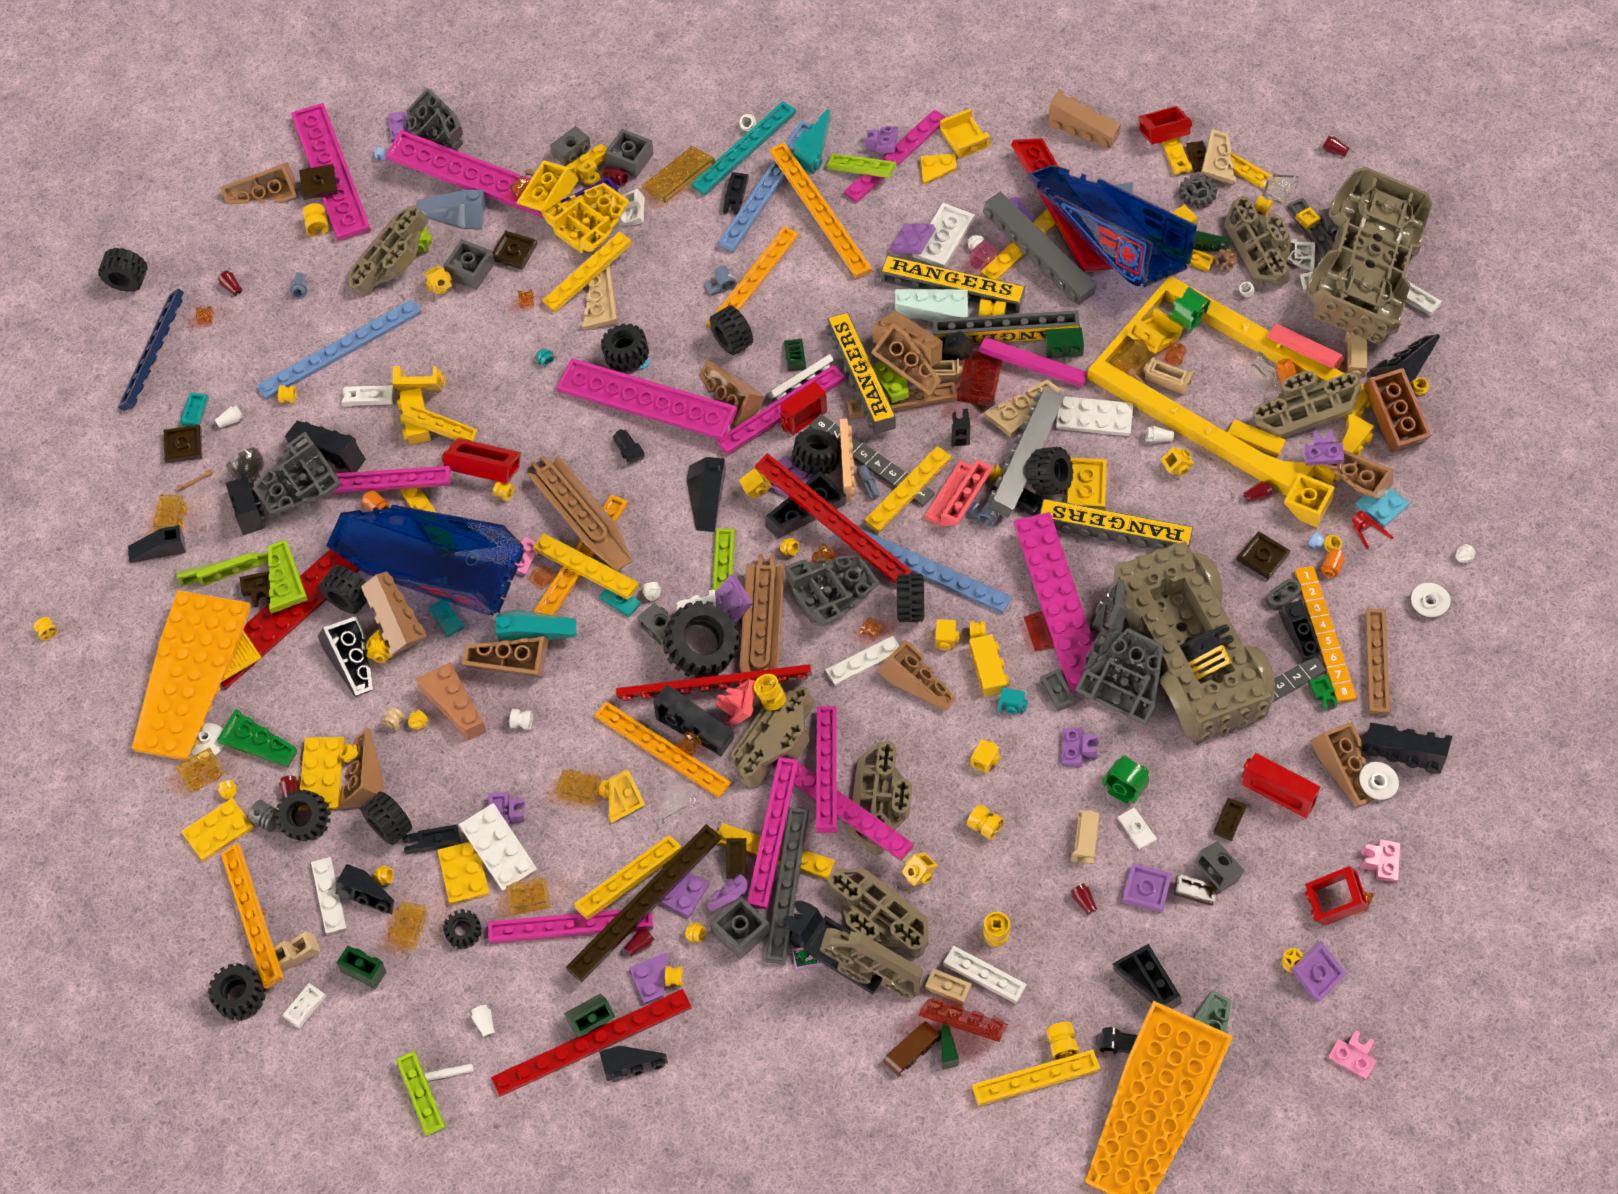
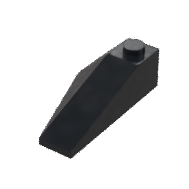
(1409, 359)
(705, 489)
(347, 651)

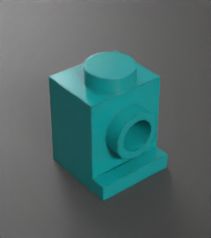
(1012, 701)

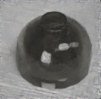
(249, 464)

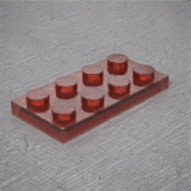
(979, 379)
(968, 1021)

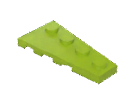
(284, 578)

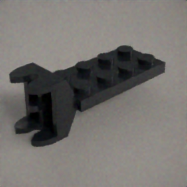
(808, 933)

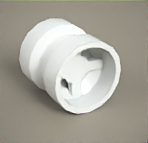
(521, 719)

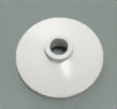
(1433, 593)
(213, 732)
(1384, 775)

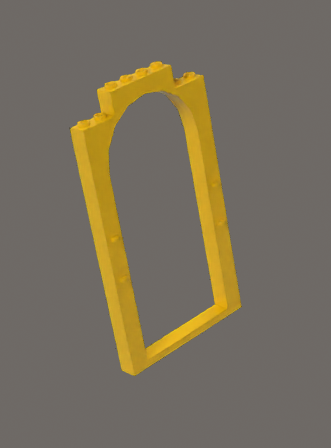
(1261, 466)

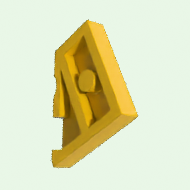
(937, 166)
(623, 796)

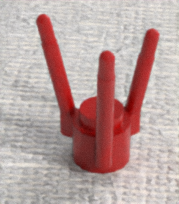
(1363, 521)

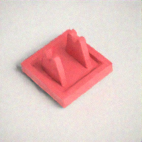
(737, 704)

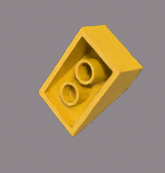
(547, 186)

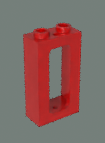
(482, 460)
(1280, 785)

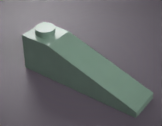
(1215, 1013)

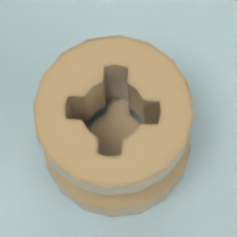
(393, 718)

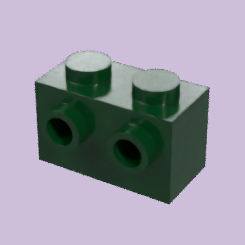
(1064, 342)
(361, 966)
(589, 1015)

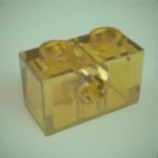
(1132, 355)
(170, 511)
(202, 761)
(578, 787)
(538, 899)
(408, 936)

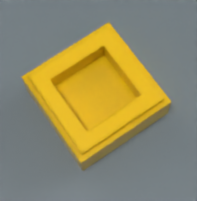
(1307, 218)

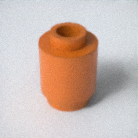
(1285, 369)
(372, 499)
(1333, 563)

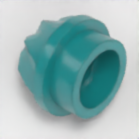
(544, 355)

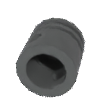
(265, 817)

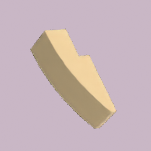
(296, 951)

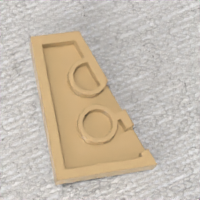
(1217, 159)

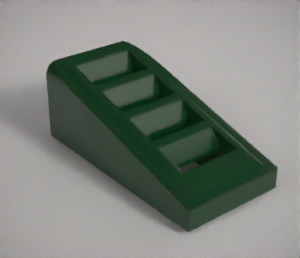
(1210, 242)
(795, 364)
(949, 1052)

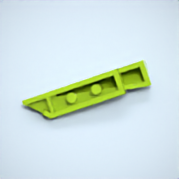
(219, 570)

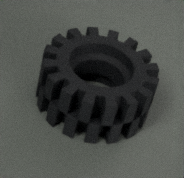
(459, 918)

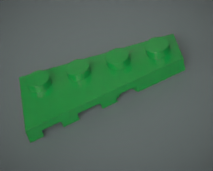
(248, 737)

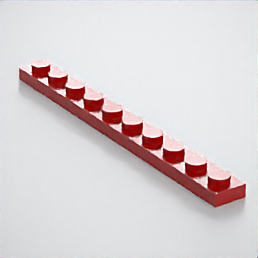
(831, 518)
(706, 683)
(591, 1043)

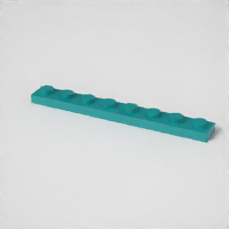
(743, 148)

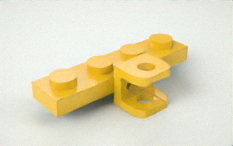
(585, 166)

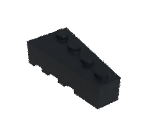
(334, 446)
(791, 516)
(685, 716)
(1407, 747)

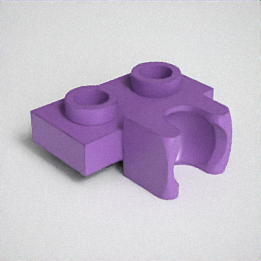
(882, 141)
(1324, 451)
(1077, 746)
(507, 807)
(731, 891)

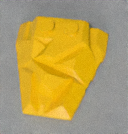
(587, 219)

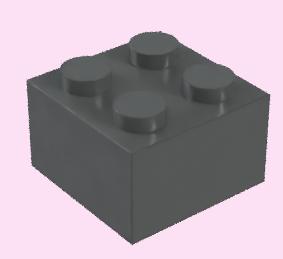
(629, 152)
(469, 264)
(740, 927)

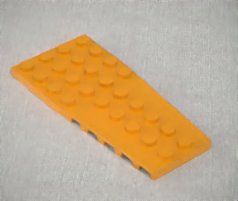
(188, 672)
(1156, 1101)

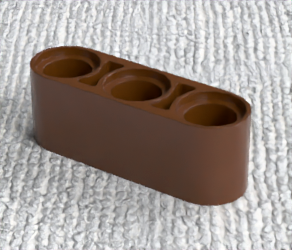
(910, 1048)

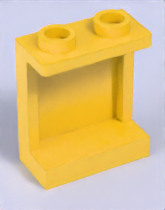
(964, 134)
(1156, 331)
(426, 383)

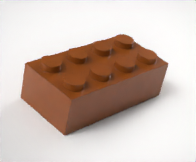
(1397, 410)

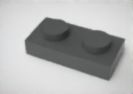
(1057, 690)

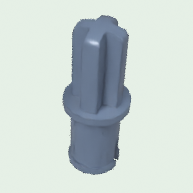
(868, 482)

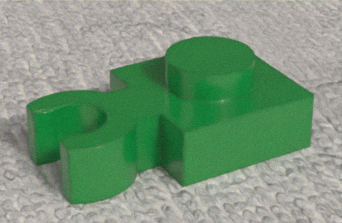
(1323, 689)

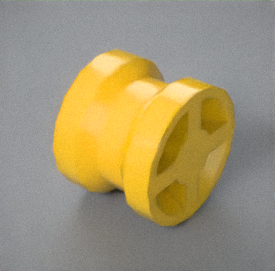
(1263, 206)
(287, 394)
(503, 490)
(45, 628)
(977, 629)
(1293, 955)
(673, 975)

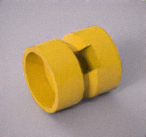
(315, 219)
(987, 308)
(769, 692)
(987, 823)
(996, 929)
(1062, 1040)

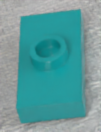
(194, 409)
(621, 604)
(446, 618)

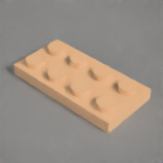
(847, 459)

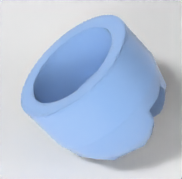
(380, 151)
(1316, 541)

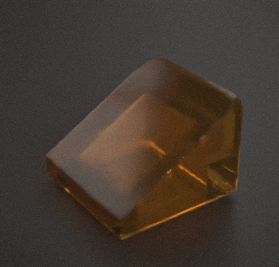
(542, 577)

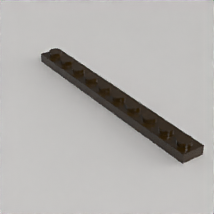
(643, 903)

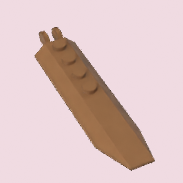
(581, 511)
(763, 619)

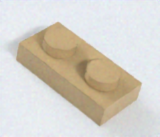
(948, 986)

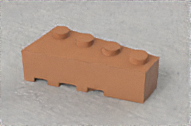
(448, 694)

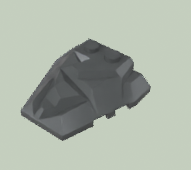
(434, 121)
(297, 477)
(830, 587)
(1107, 621)
(1126, 676)

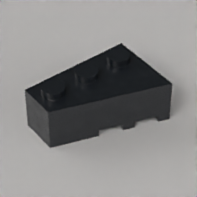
(245, 505)
(1148, 977)

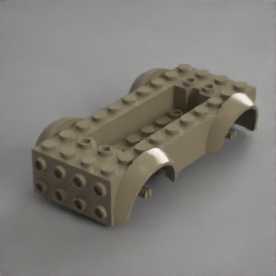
(1342, 286)
(1187, 589)

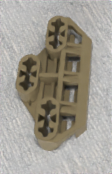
(1262, 236)
(389, 252)
(1309, 398)
(783, 738)
(883, 794)
(875, 914)
(863, 957)

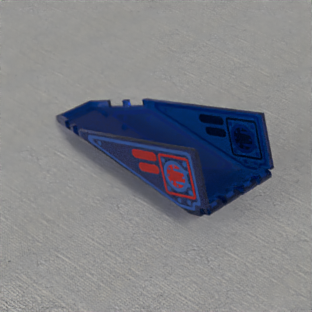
(1123, 229)
(432, 553)

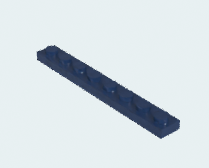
(149, 354)

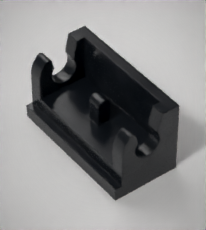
(960, 429)

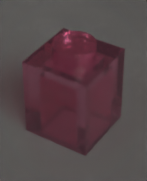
(983, 255)

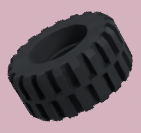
(717, 622)

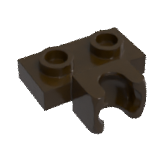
(256, 585)

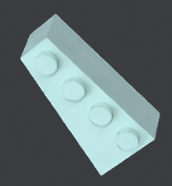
(931, 303)

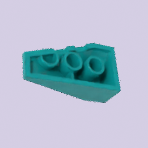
(811, 143)
(526, 624)

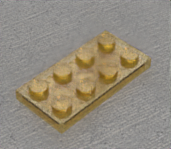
(678, 174)

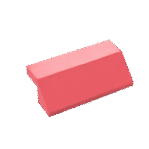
(1306, 346)
(958, 493)

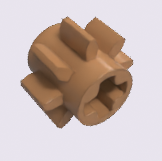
(1225, 259)

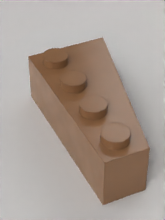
(1082, 121)
(926, 342)
(393, 613)
(512, 657)

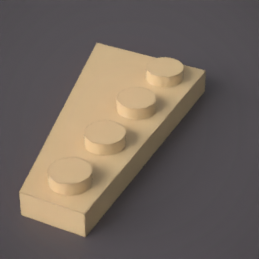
(600, 302)
(1012, 414)

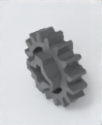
(1198, 191)

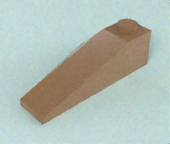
(270, 184)
(904, 358)
(731, 391)
(1364, 475)
(909, 672)
(1342, 758)
(364, 774)

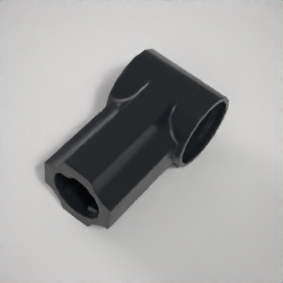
(629, 449)
(1115, 1041)

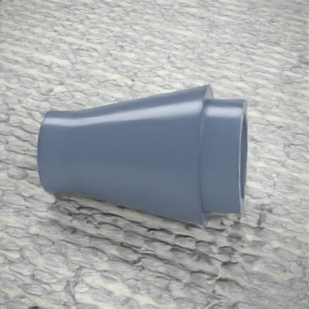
(298, 287)

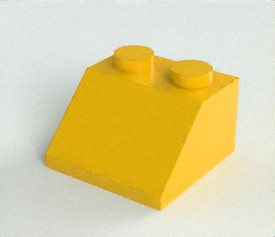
(1309, 499)

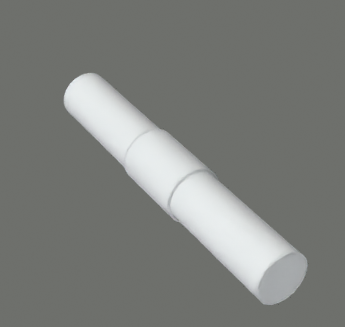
(449, 1072)

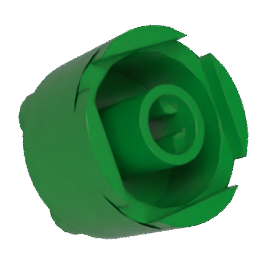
(1189, 309)
(1126, 780)

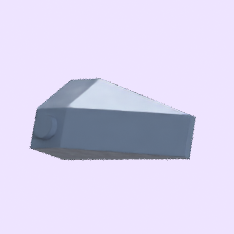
(458, 208)

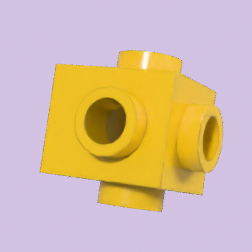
(438, 280)
(1177, 461)
(378, 648)
(919, 869)

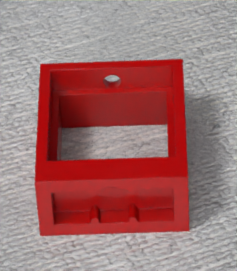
(1164, 125)
(803, 408)
(1356, 890)

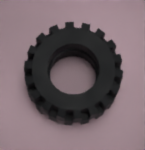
(122, 269)
(731, 330)
(635, 349)
(816, 451)
(1050, 470)
(343, 589)
(910, 597)
(288, 810)
(386, 818)
(244, 1004)

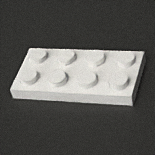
(951, 228)
(1095, 416)
(497, 847)

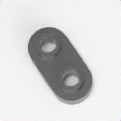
(1281, 592)

